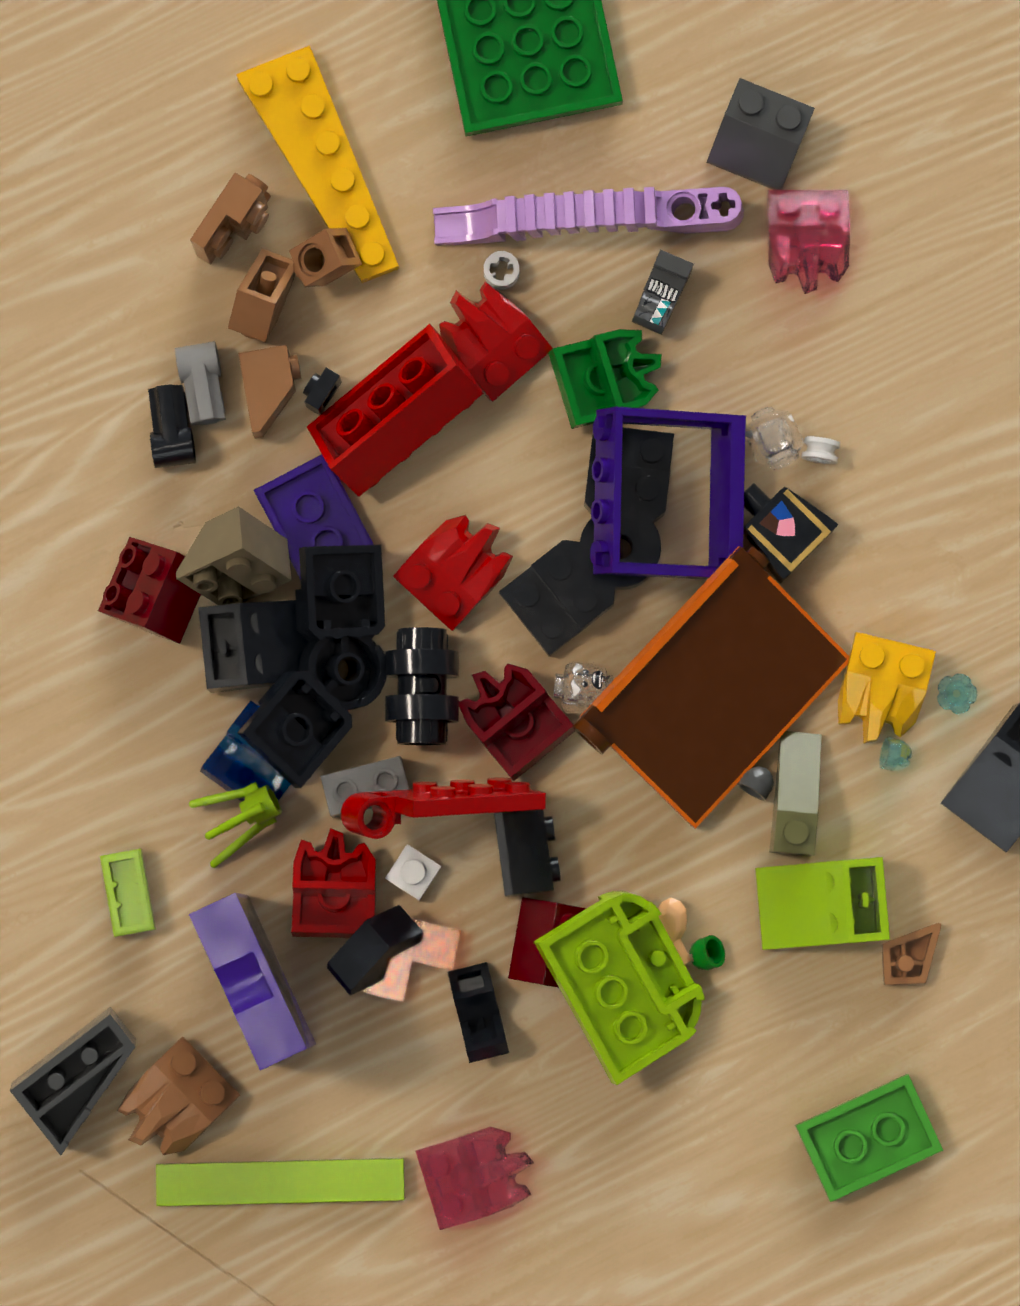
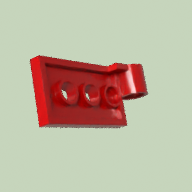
(431, 800)

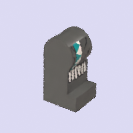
(662, 291)

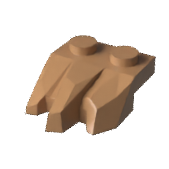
(177, 1099)

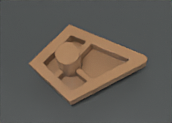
(910, 956)

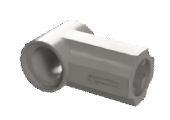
(200, 373)

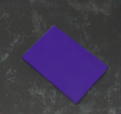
(311, 509)

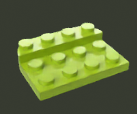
(623, 982)

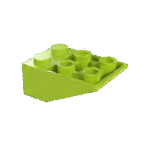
(822, 903)

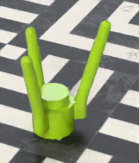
(259, 807)

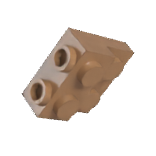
(236, 210)

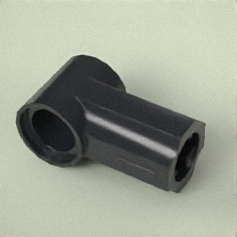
(171, 437)

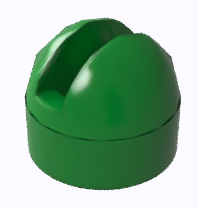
(715, 950)

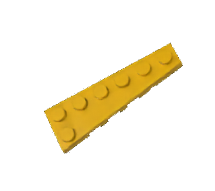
(307, 130)

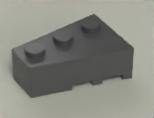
(73, 1077)

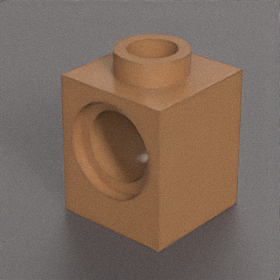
(338, 254)

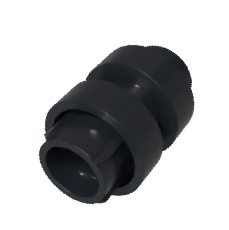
(422, 672)

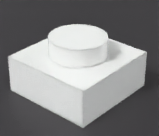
(413, 872)

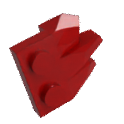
(493, 340)
(454, 570)
(332, 889)

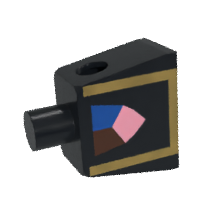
(784, 528)

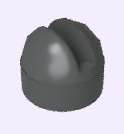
(757, 782)

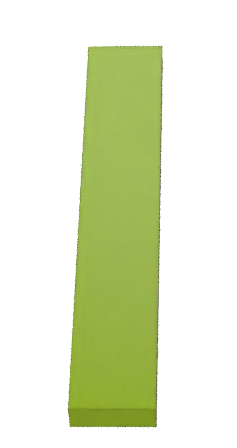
(280, 1182)

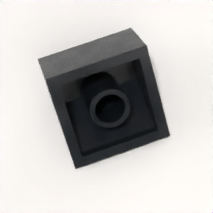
(525, 852)

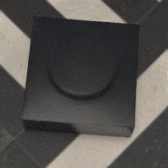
(321, 390)

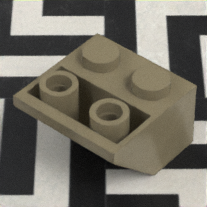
(235, 559)

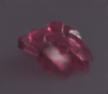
(808, 235)
(472, 1176)

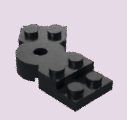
(559, 589)
(338, 615)

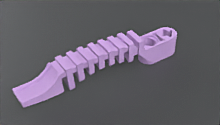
(629, 208)

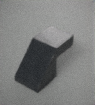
(365, 954)
(478, 1012)

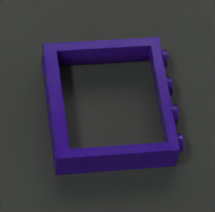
(726, 488)

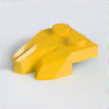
(884, 684)

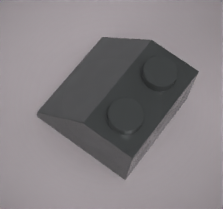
(760, 135)

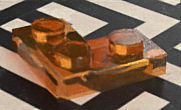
(436, 949)

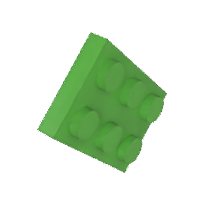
(869, 1137)

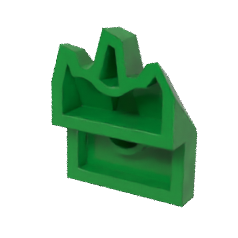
(603, 374)

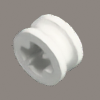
(493, 261)
(820, 450)

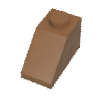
(262, 295)
(268, 384)

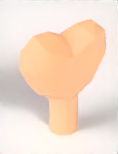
(674, 921)

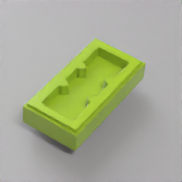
(127, 892)

